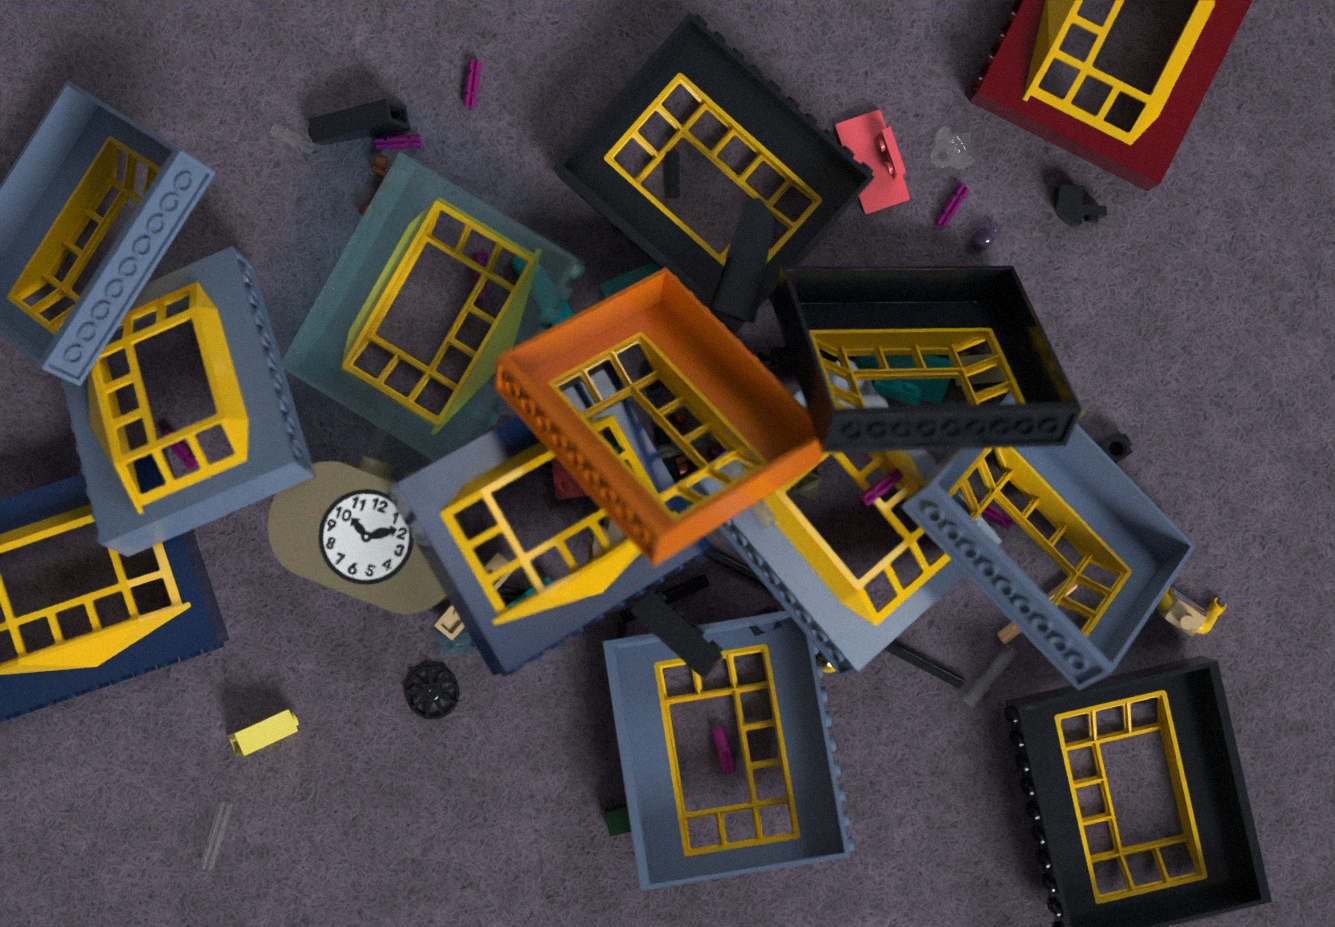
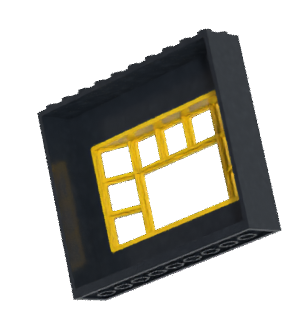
(753, 113)
(920, 314)
(1205, 785)

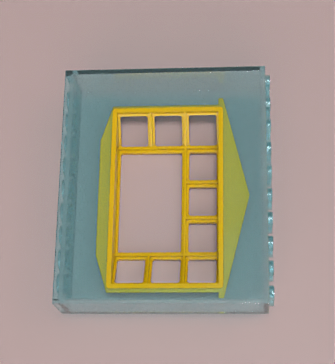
(369, 280)

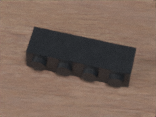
(677, 634)

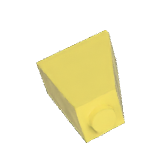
(263, 733)

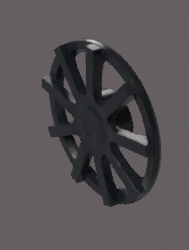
(432, 692)

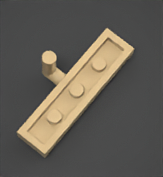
(449, 621)

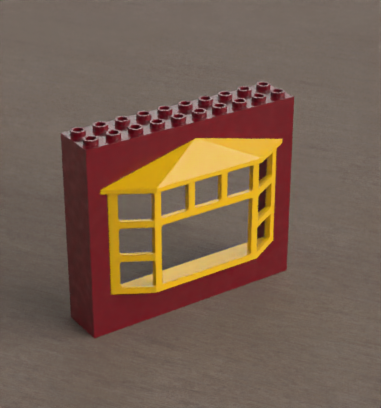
(1146, 151)

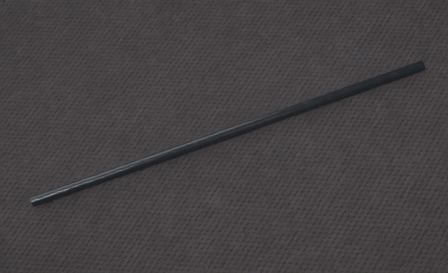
(893, 647)

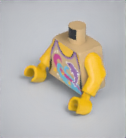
(1187, 614)

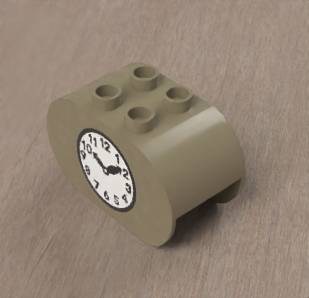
(352, 538)

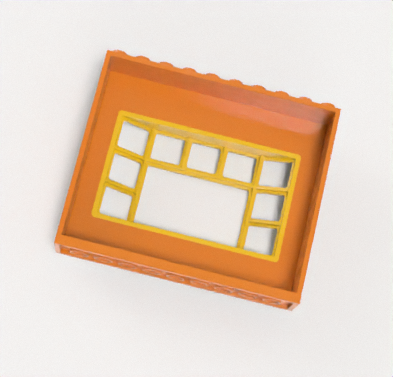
(707, 373)

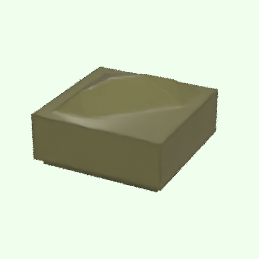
(808, 485)

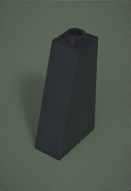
(359, 122)

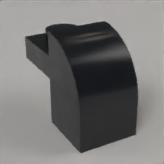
(1070, 207)

